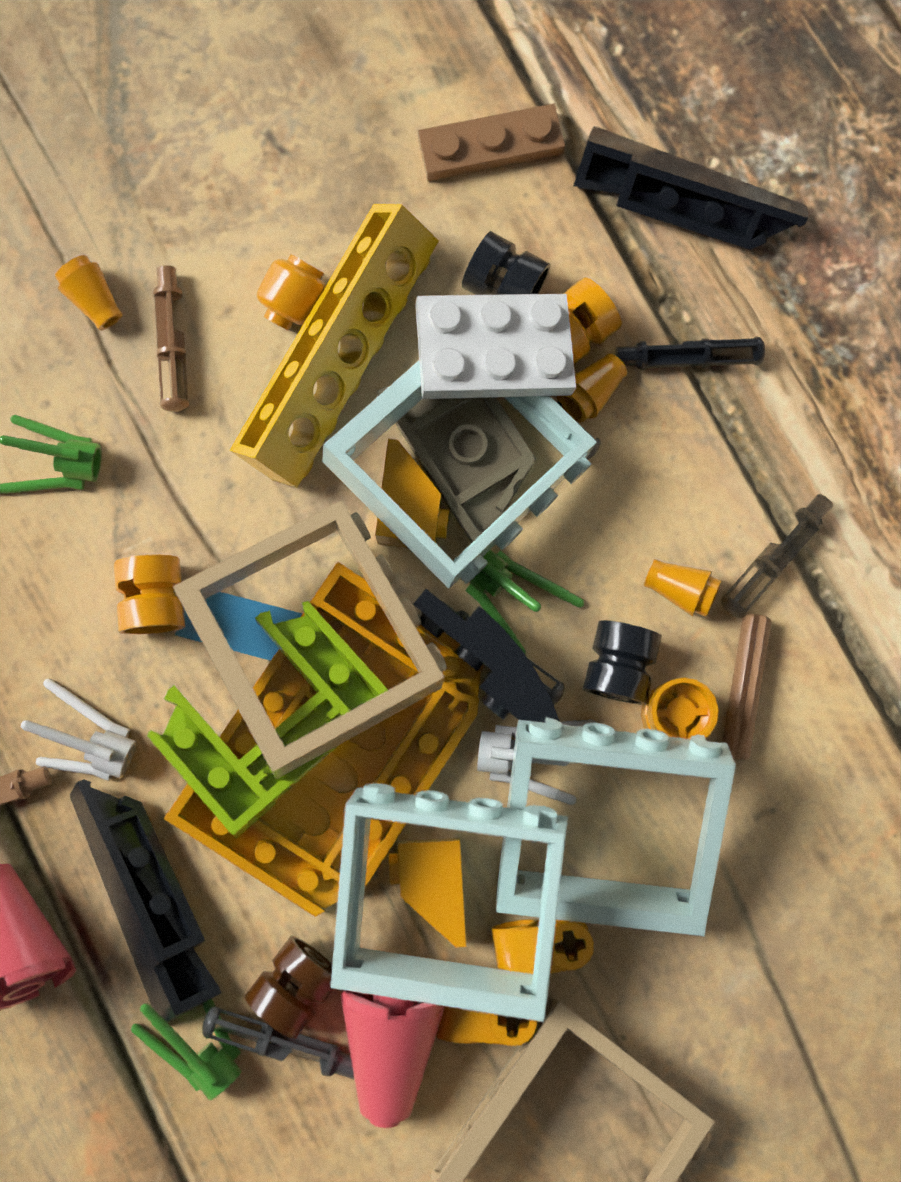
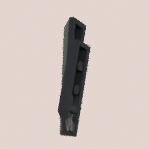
(684, 192)
(146, 901)

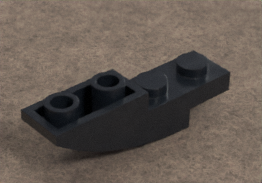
(512, 680)

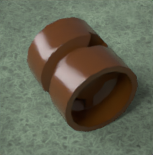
(279, 999)

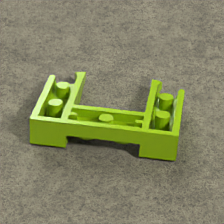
(247, 788)

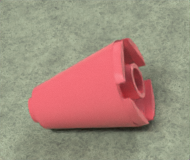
(28, 945)
(388, 1052)

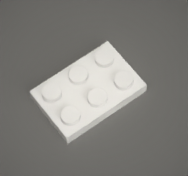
(494, 346)

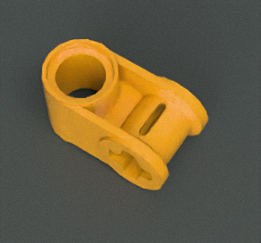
(517, 942)
(482, 1027)

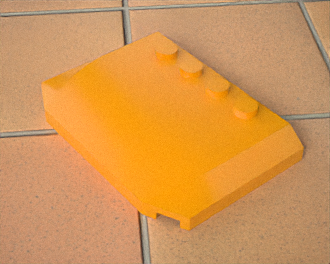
(301, 837)

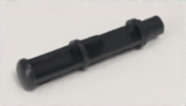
(694, 353)

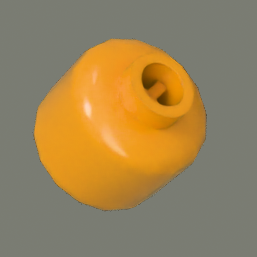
(290, 291)

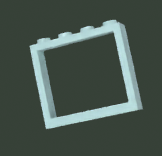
(394, 403)
(614, 901)
(433, 979)

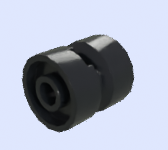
(524, 274)
(622, 660)

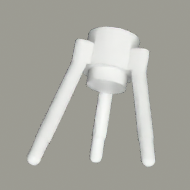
(107, 752)
(497, 754)

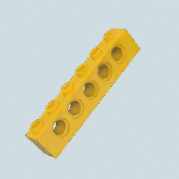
(385, 235)

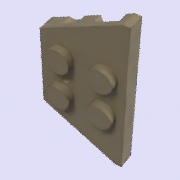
(469, 456)

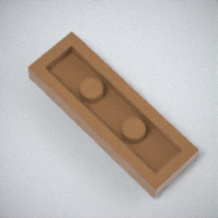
(491, 142)

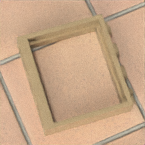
(379, 578)
(687, 1143)

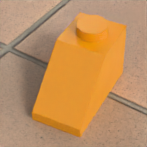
(413, 494)
(432, 883)

